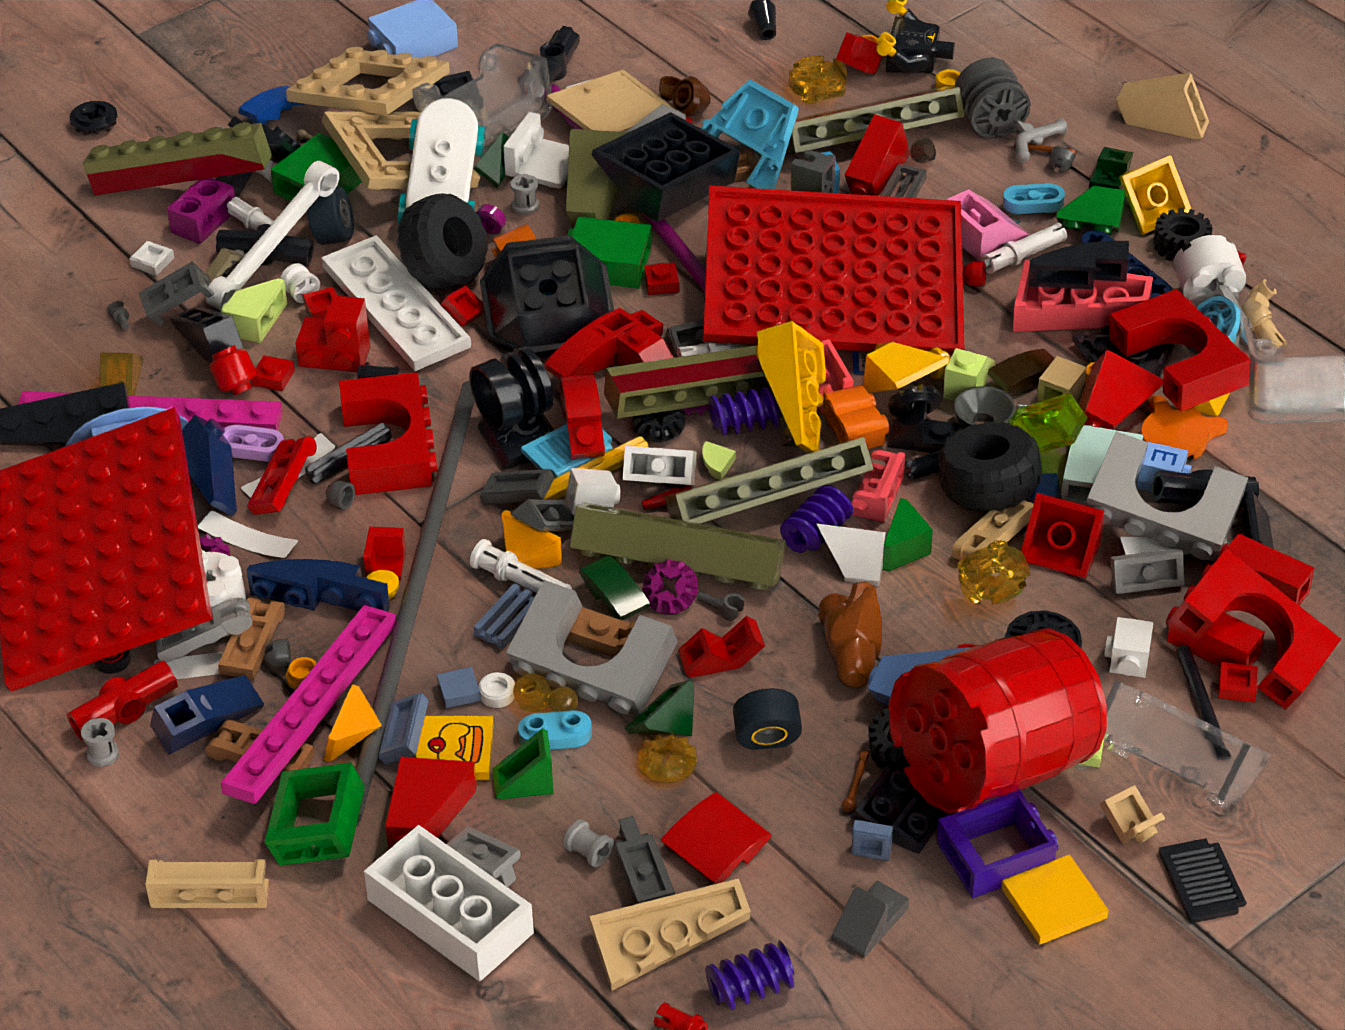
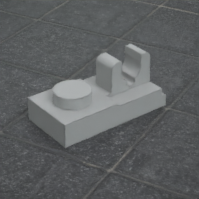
(1147, 571)
(487, 853)

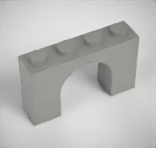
(1195, 530)
(621, 682)

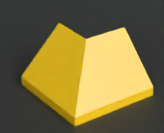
(1154, 191)
(898, 365)

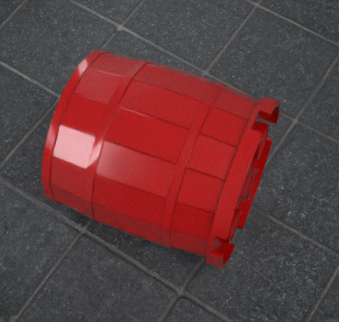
(997, 718)

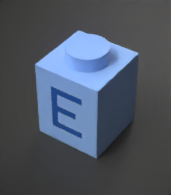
(1161, 458)

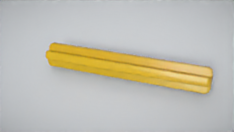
(610, 462)

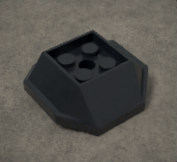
(514, 300)

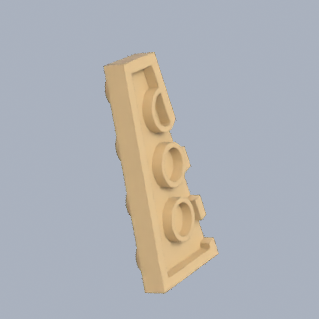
(659, 930)

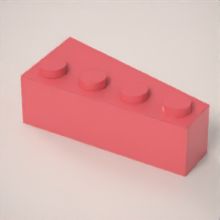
(1075, 308)

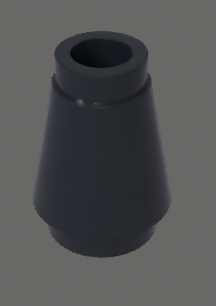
(763, 18)

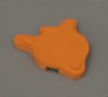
(1180, 429)

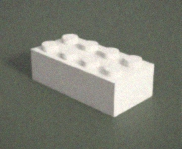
(449, 902)

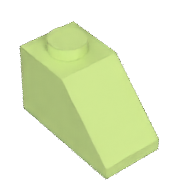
(256, 308)
(965, 372)

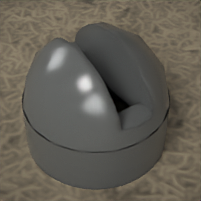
(1062, 158)
(340, 494)
(278, 653)

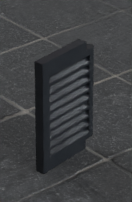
(1202, 880)

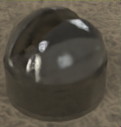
(923, 150)

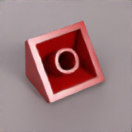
(1063, 535)

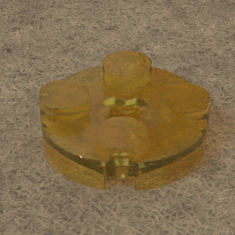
(830, 79)
(997, 557)

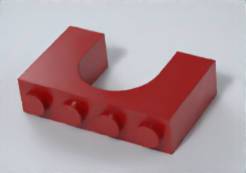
(1174, 319)
(398, 463)
(1229, 637)
(1300, 637)

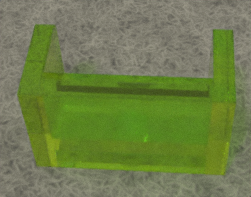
(1051, 421)

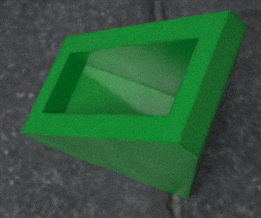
(907, 538)
(525, 770)

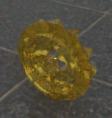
(678, 766)

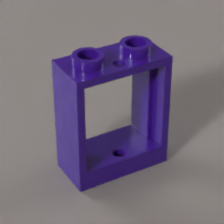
(960, 827)

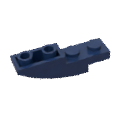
(309, 581)

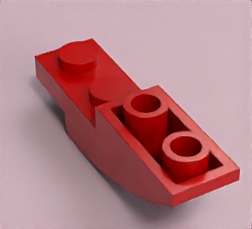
(596, 343)

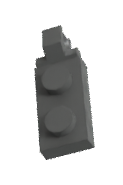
(642, 863)

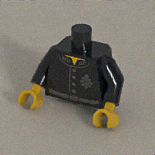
(912, 43)

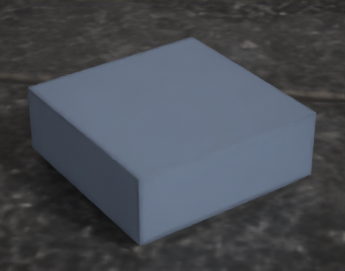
(458, 687)
(872, 840)

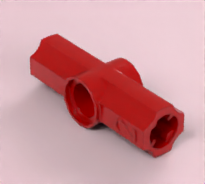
(125, 699)

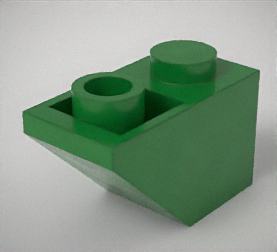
(1096, 209)

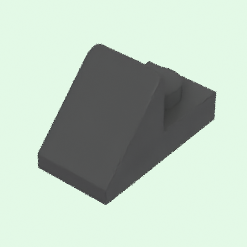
(869, 917)

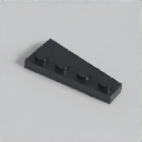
(58, 417)

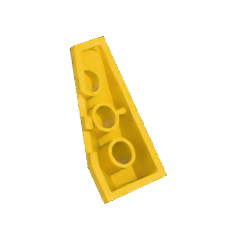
(794, 370)

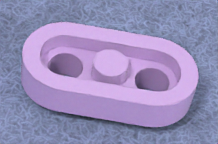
(252, 442)

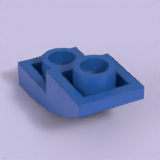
(267, 105)

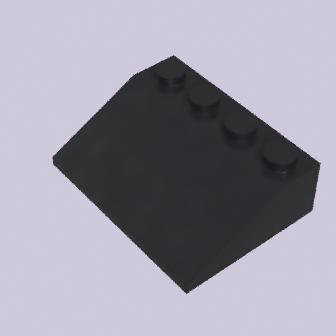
(667, 165)

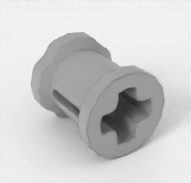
(524, 194)
(99, 737)
(588, 843)

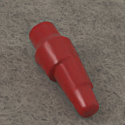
(659, 499)

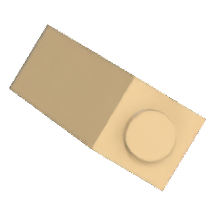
(1164, 105)

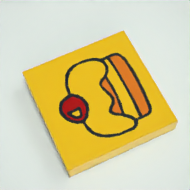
(459, 739)

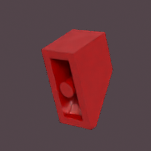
(641, 346)

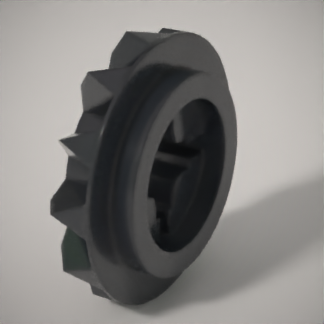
(85, 117)
(913, 396)
(650, 430)

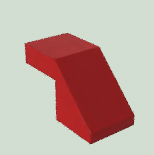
(710, 654)

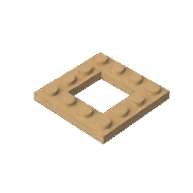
(326, 83)
(354, 137)

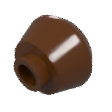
(691, 96)

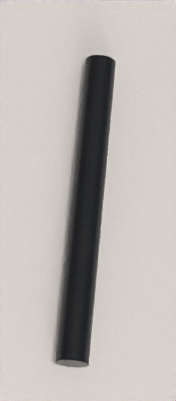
(1199, 692)

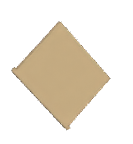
(607, 102)

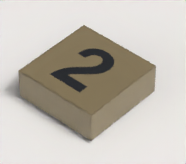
(223, 263)

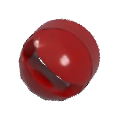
(975, 274)

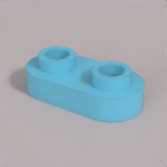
(1033, 198)
(564, 729)

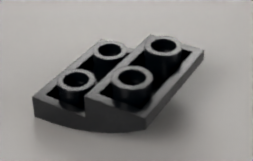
(279, 142)
(898, 804)

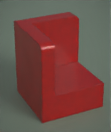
(859, 53)
(385, 550)

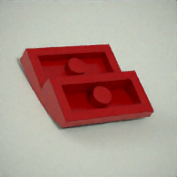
(715, 838)

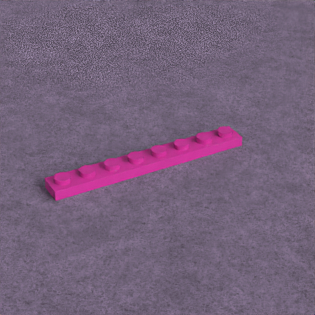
(225, 412)
(308, 705)

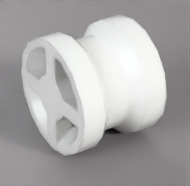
(299, 281)

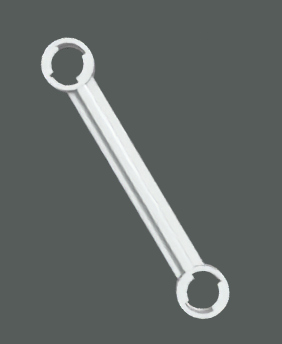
(319, 180)

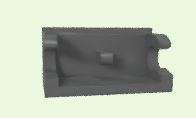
(815, 175)
(174, 290)

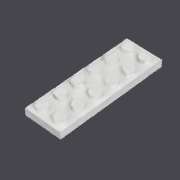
(397, 303)

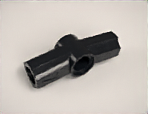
(559, 51)
(289, 250)
(1189, 487)

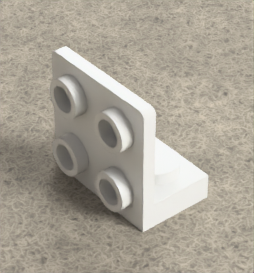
(532, 155)

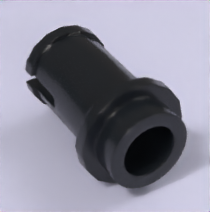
(368, 370)

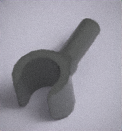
(729, 605)

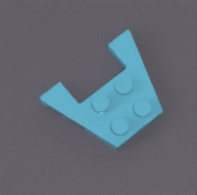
(760, 123)

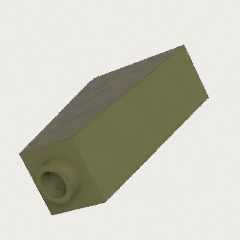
(588, 186)

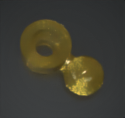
(560, 699)

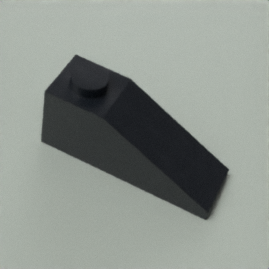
(207, 330)

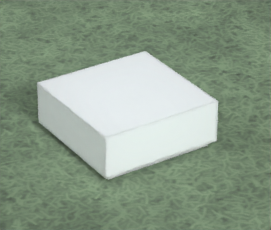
(151, 258)

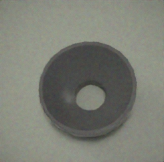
(984, 404)

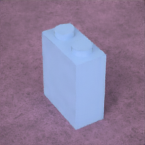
(413, 29)

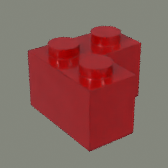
(338, 340)

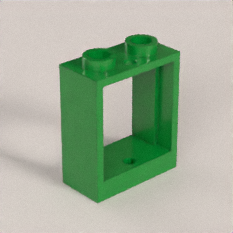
(333, 838)

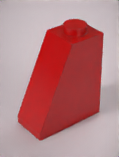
(877, 156)
(1116, 390)
(428, 795)

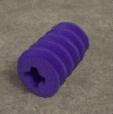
(744, 410)
(824, 507)
(750, 974)

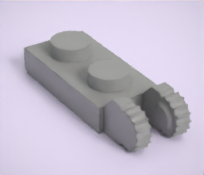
(227, 617)

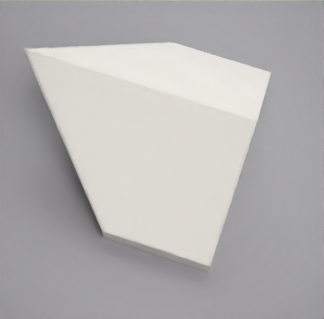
(856, 552)

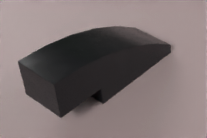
(1080, 265)

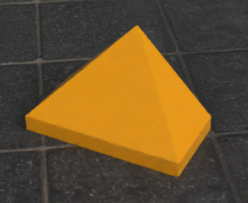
(529, 544)
(352, 725)

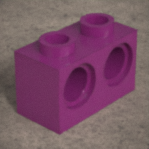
(200, 209)

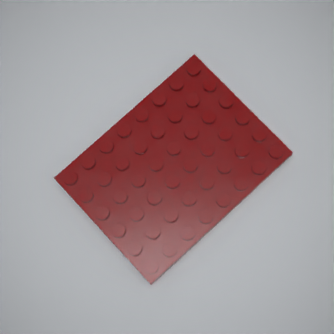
(835, 267)
(98, 550)

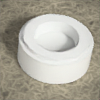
(497, 690)

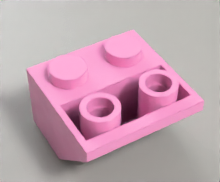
(984, 225)

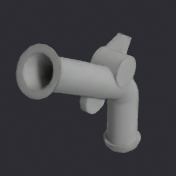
(1030, 134)

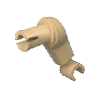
(1259, 315)

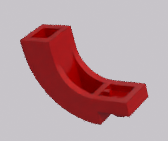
(583, 415)

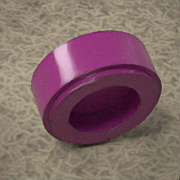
(492, 218)

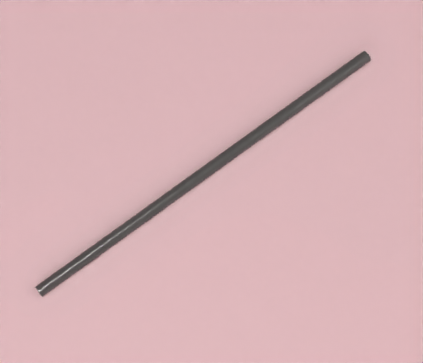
(414, 589)

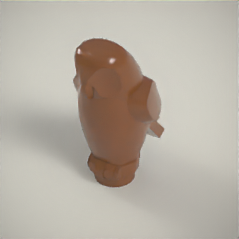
(853, 632)

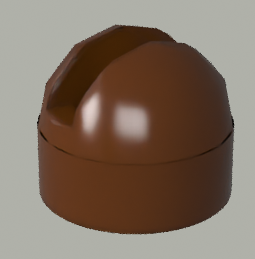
(667, 86)

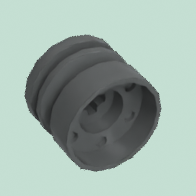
(992, 97)

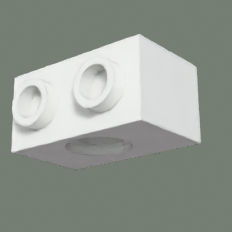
(659, 465)

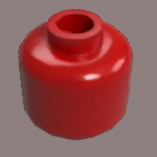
(233, 370)

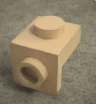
(1131, 816)

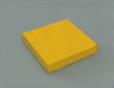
(1054, 899)

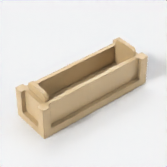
(207, 884)

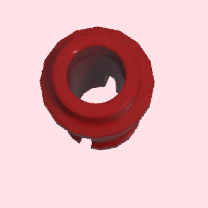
(678, 1020)

